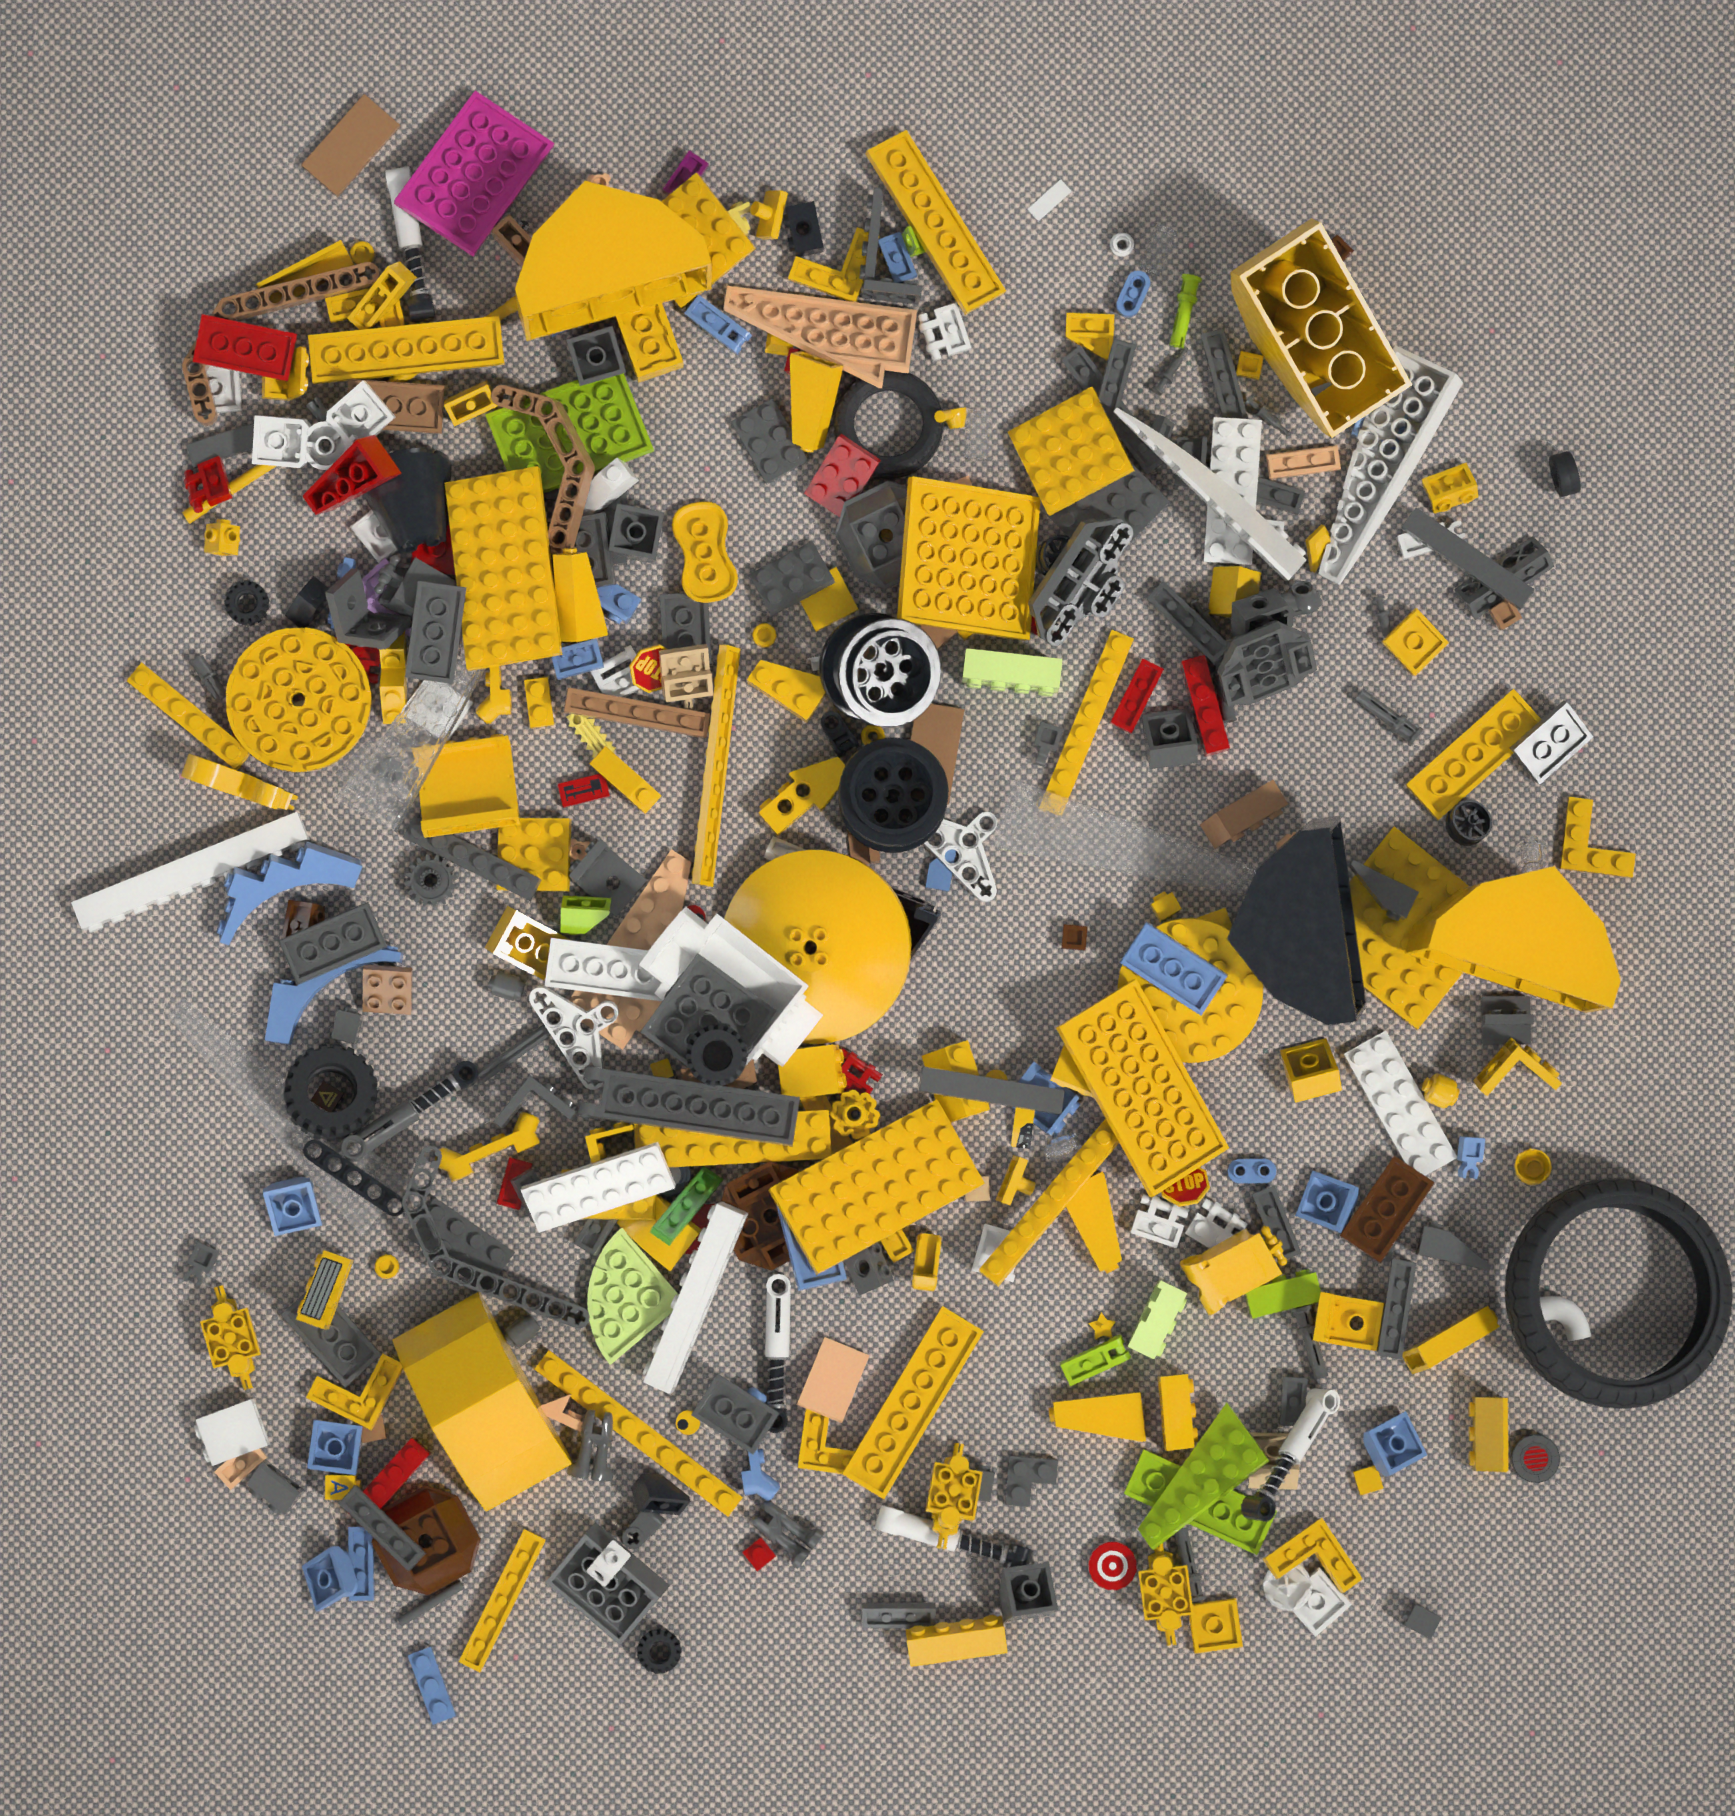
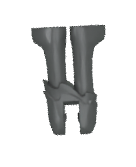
(602, 1438)
(774, 1532)

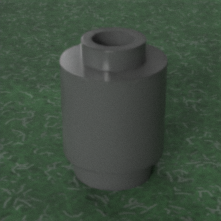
(506, 986)
(522, 1330)

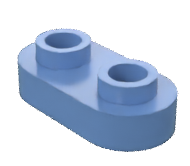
(1132, 294)
(1251, 1171)

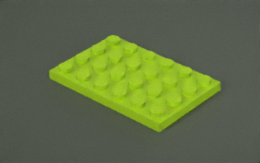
(599, 411)

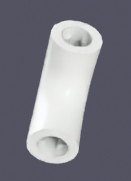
(1567, 1314)

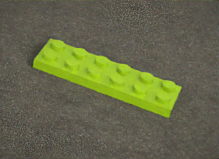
(1222, 1519)

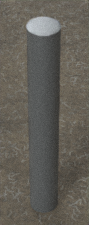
(431, 1603)

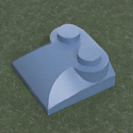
(1328, 1202)
(292, 1205)
(1393, 1444)
(335, 1447)
(330, 1577)

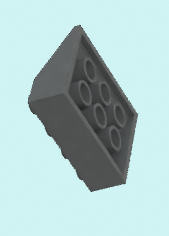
(622, 1601)

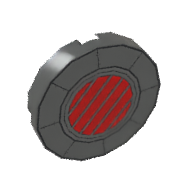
(1535, 1458)

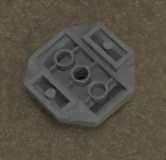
(861, 530)
(1265, 663)

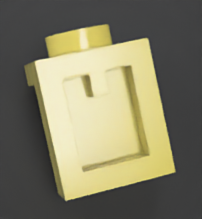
(736, 211)

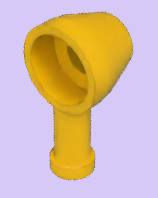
(953, 417)

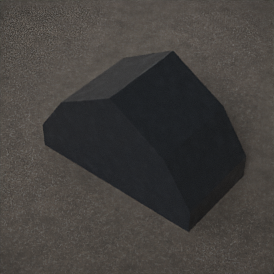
(1301, 926)

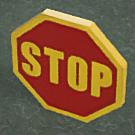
(646, 669)
(1188, 1189)

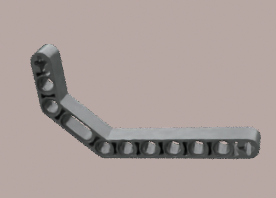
(476, 1272)

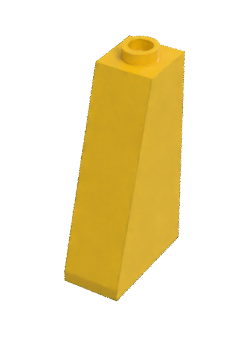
(812, 398)
(577, 597)
(1095, 1223)
(1450, 1340)
(1103, 1415)

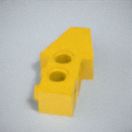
(823, 783)

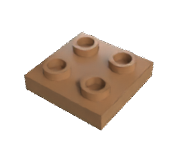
(387, 989)

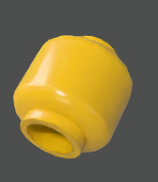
(1440, 1090)

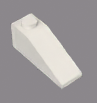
(608, 486)

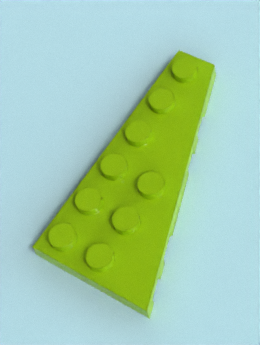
(1212, 1470)

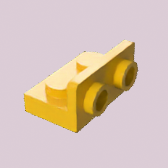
(1450, 488)

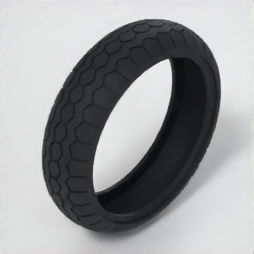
(1710, 1275)

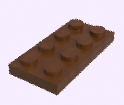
(1387, 1209)

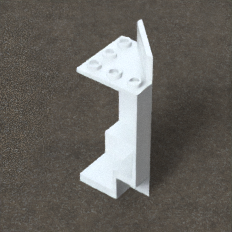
(747, 965)

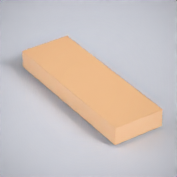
(1303, 462)

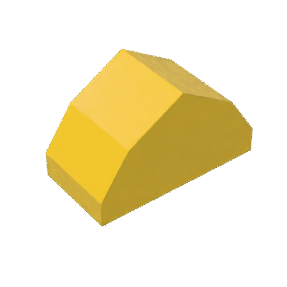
(605, 259)
(1317, 329)
(1525, 936)
(480, 1402)

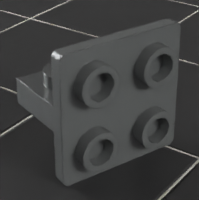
(1506, 1018)

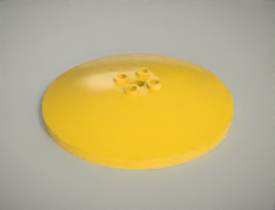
(852, 920)

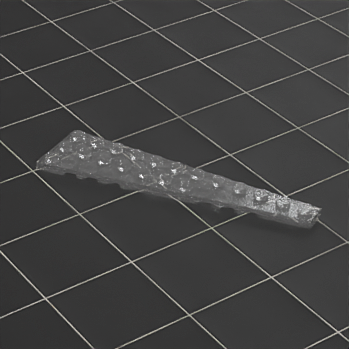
(405, 755)
(1072, 832)
(263, 1095)

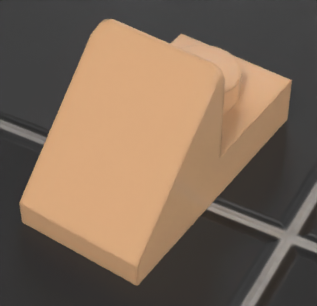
(556, 1411)

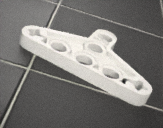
(968, 856)
(571, 1017)

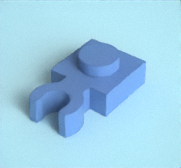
(1470, 1152)

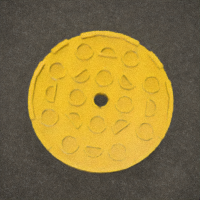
(305, 735)
(1230, 1012)

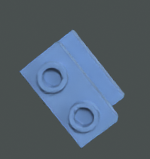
(1046, 1121)

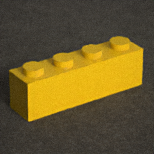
(956, 1640)

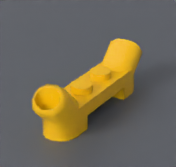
(498, 701)
(522, 1137)

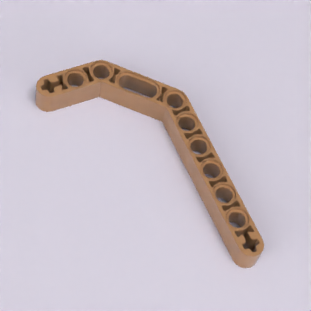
(265, 306)
(570, 461)

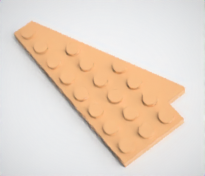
(849, 333)
(640, 929)

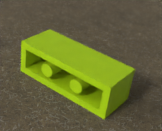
(1283, 1294)

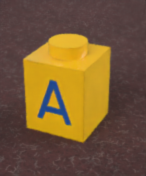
(339, 1485)

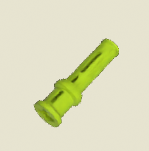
(1186, 299)

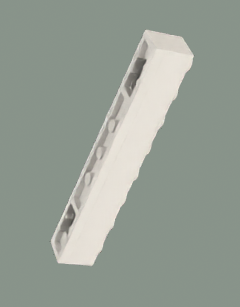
(695, 1297)

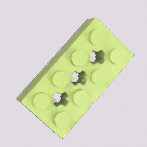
(1011, 671)

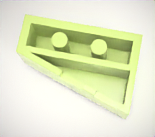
(1157, 1320)

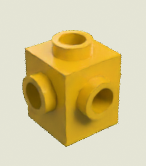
(222, 538)

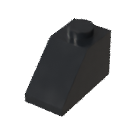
(308, 603)
(658, 1495)

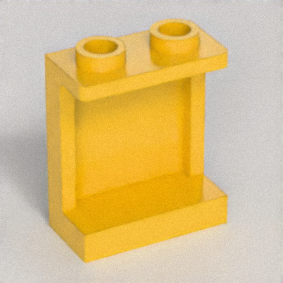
(813, 1072)

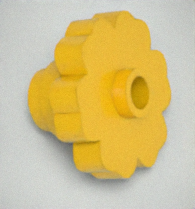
(842, 1111)

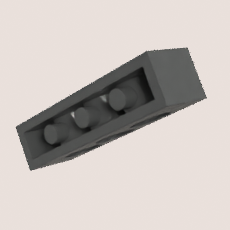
(869, 1269)

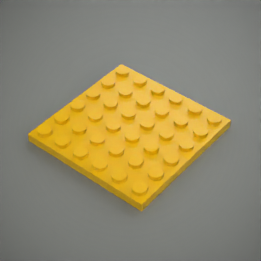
(968, 558)
(1397, 979)

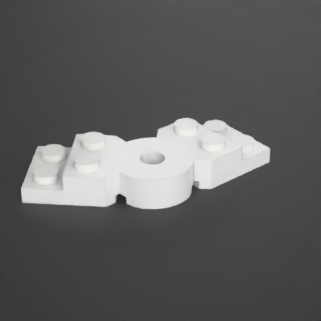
(297, 442)

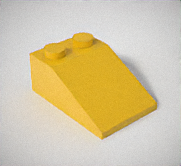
(522, 942)

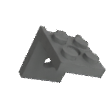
(356, 623)
(598, 867)
(546, 1091)

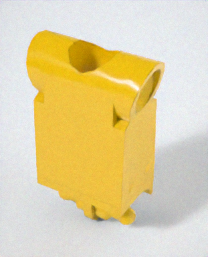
(1234, 1267)

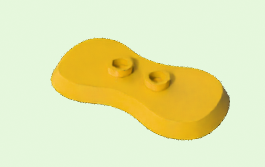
(707, 569)

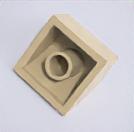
(1270, 1445)

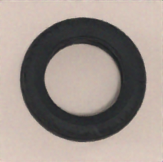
(920, 394)

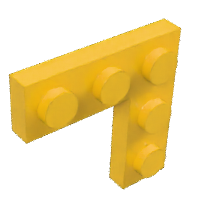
(841, 284)
(342, 305)
(1575, 849)
(367, 1407)
(813, 1453)
(1320, 1541)

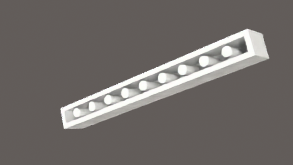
(190, 871)

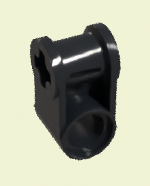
(839, 735)

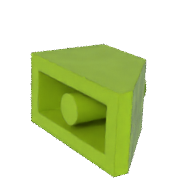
(582, 913)

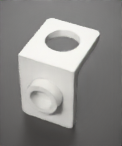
(608, 1563)

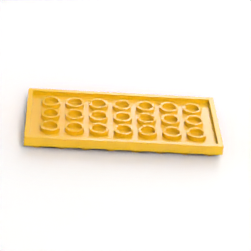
(505, 566)
(1142, 1088)
(876, 1186)

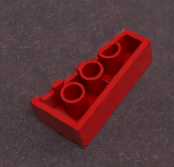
(352, 475)

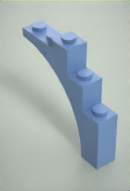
(314, 866)
(290, 1000)

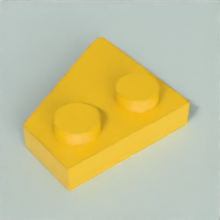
(1091, 332)

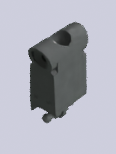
(402, 584)

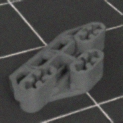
(1085, 582)

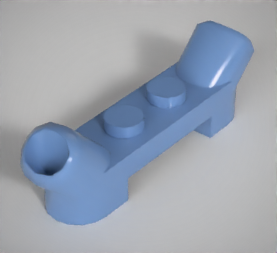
(755, 1480)

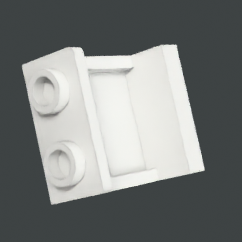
(231, 1432)

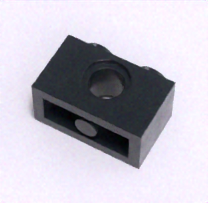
(803, 215)

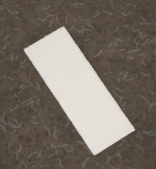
(1049, 200)

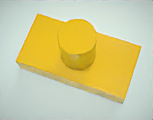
(770, 214)
(1014, 1181)

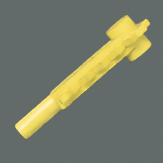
(590, 733)

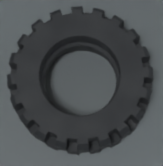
(330, 1123)

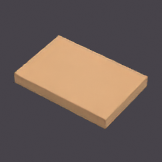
(833, 1380)

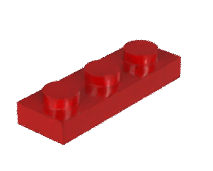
(1136, 696)

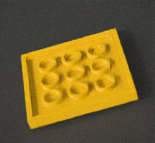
(707, 215)
(1070, 451)

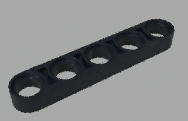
(342, 1176)

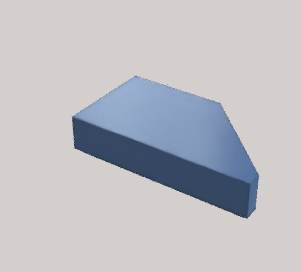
(938, 874)

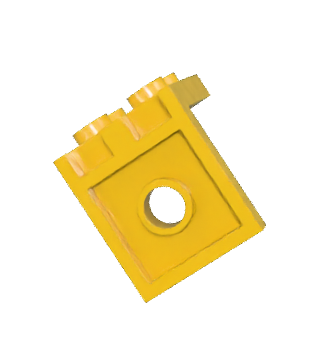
(1506, 1059)
(1334, 1321)

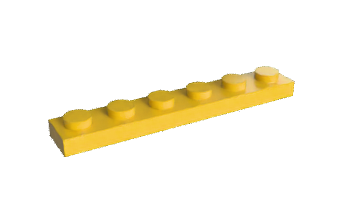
(188, 716)
(502, 1600)

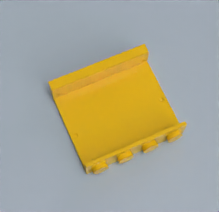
(470, 788)

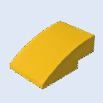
(666, 1255)

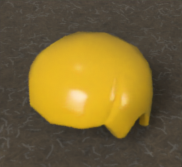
(1532, 1166)

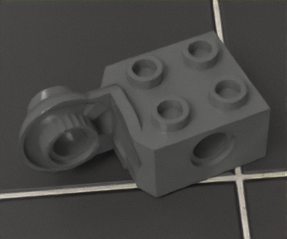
(1272, 606)

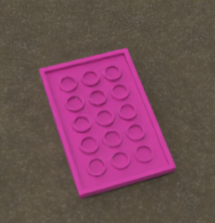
(474, 173)

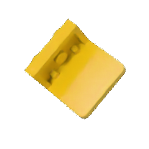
(296, 384)

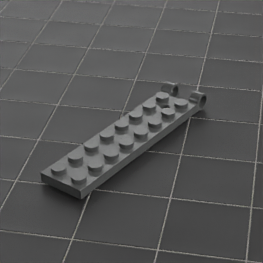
(693, 1107)

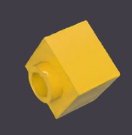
(1165, 906)

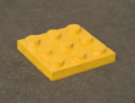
(540, 849)

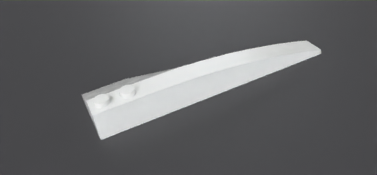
(1380, 473)
(1224, 501)

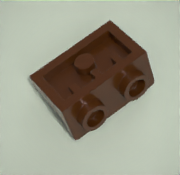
(301, 916)

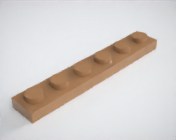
(636, 713)

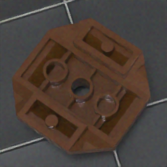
(759, 1241)
(452, 1534)

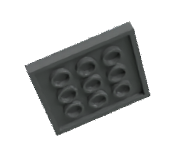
(1128, 498)
(703, 999)

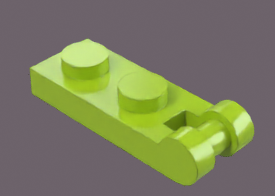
(1094, 1360)

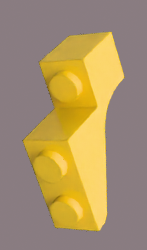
(392, 679)

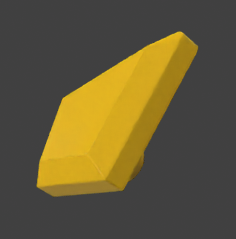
(776, 345)
(1316, 547)

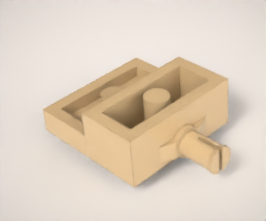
(685, 674)

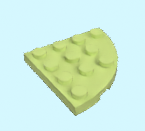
(625, 1296)

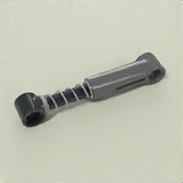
(407, 1113)

